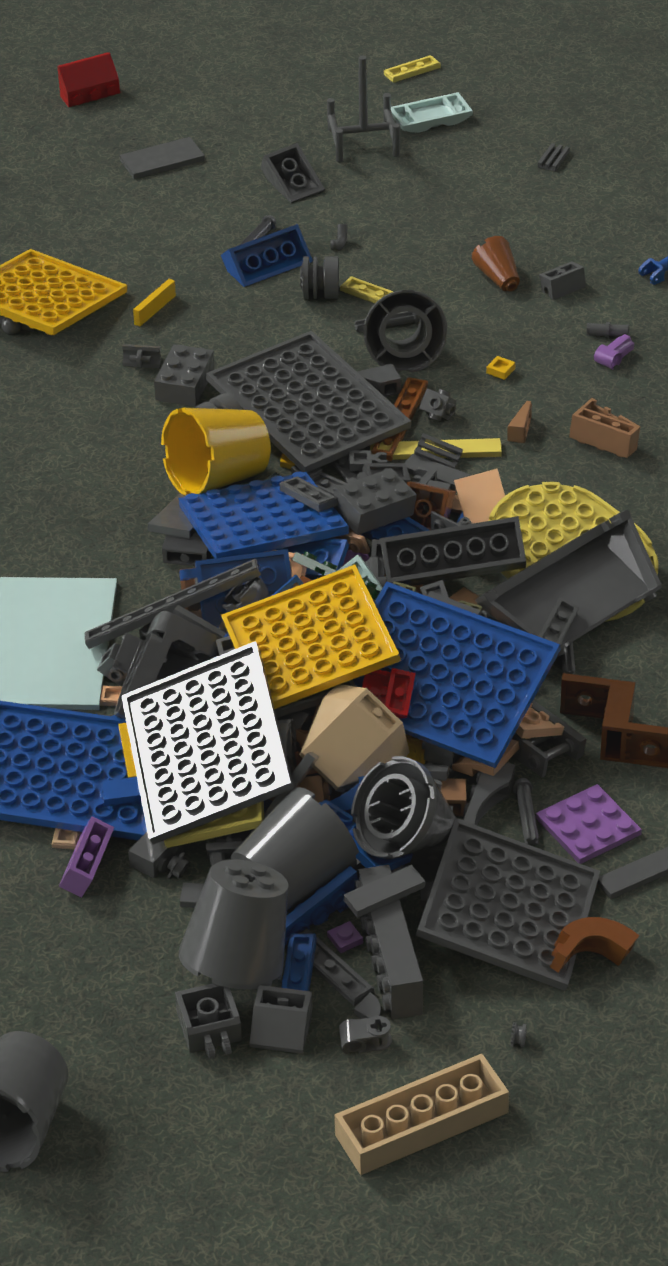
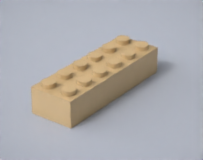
(421, 1114)

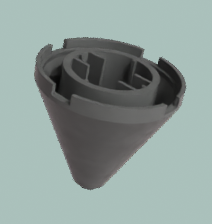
(400, 810)

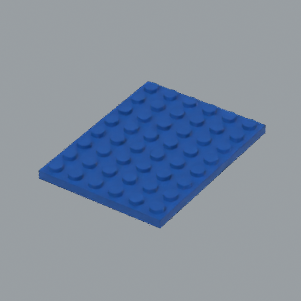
(469, 671)
(57, 767)

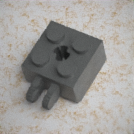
(208, 1018)

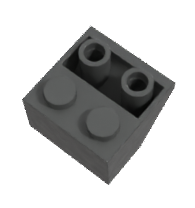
(281, 1019)

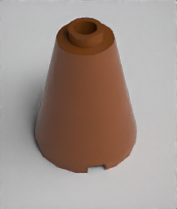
(497, 262)

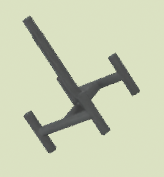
(388, 124)

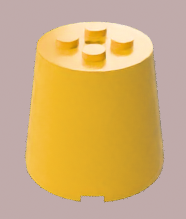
(213, 448)

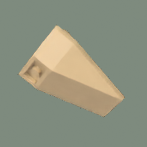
(353, 735)

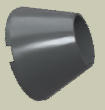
(417, 350)

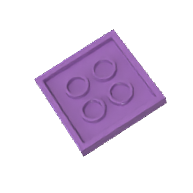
(588, 824)

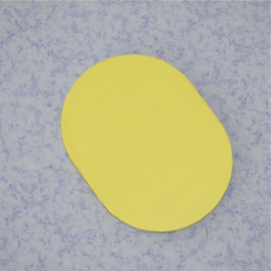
(556, 515)

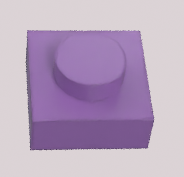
(345, 937)

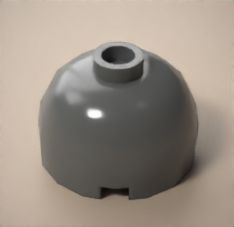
(246, 594)

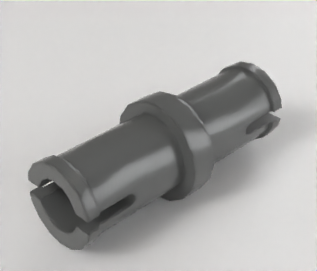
(607, 330)

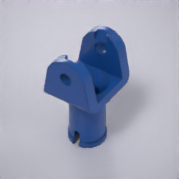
(658, 269)

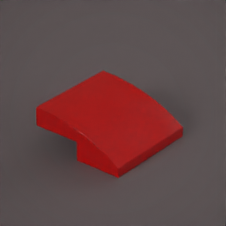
(392, 689)

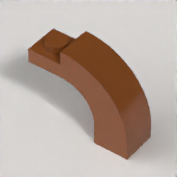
(593, 935)

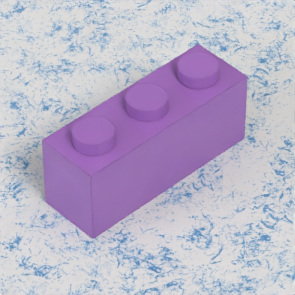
(86, 856)

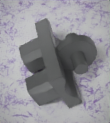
(141, 356)
(223, 848)

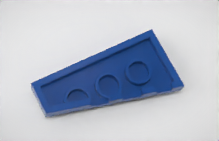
(322, 903)

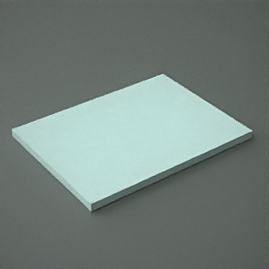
(44, 640)

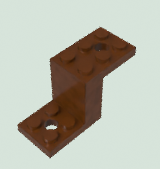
(615, 705)

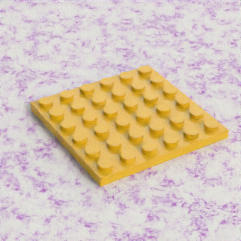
(51, 292)
(315, 635)

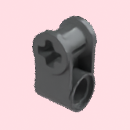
(363, 1036)

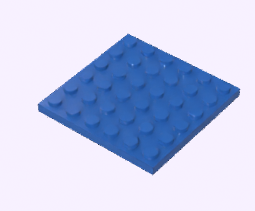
(258, 518)

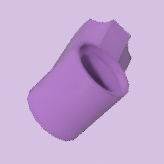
(614, 352)

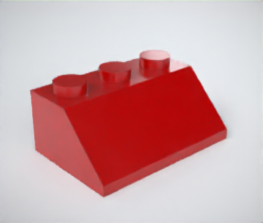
(88, 79)

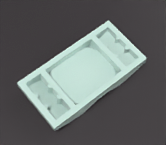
(432, 112)

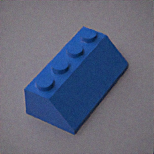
(266, 256)

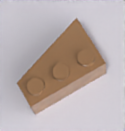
(604, 430)

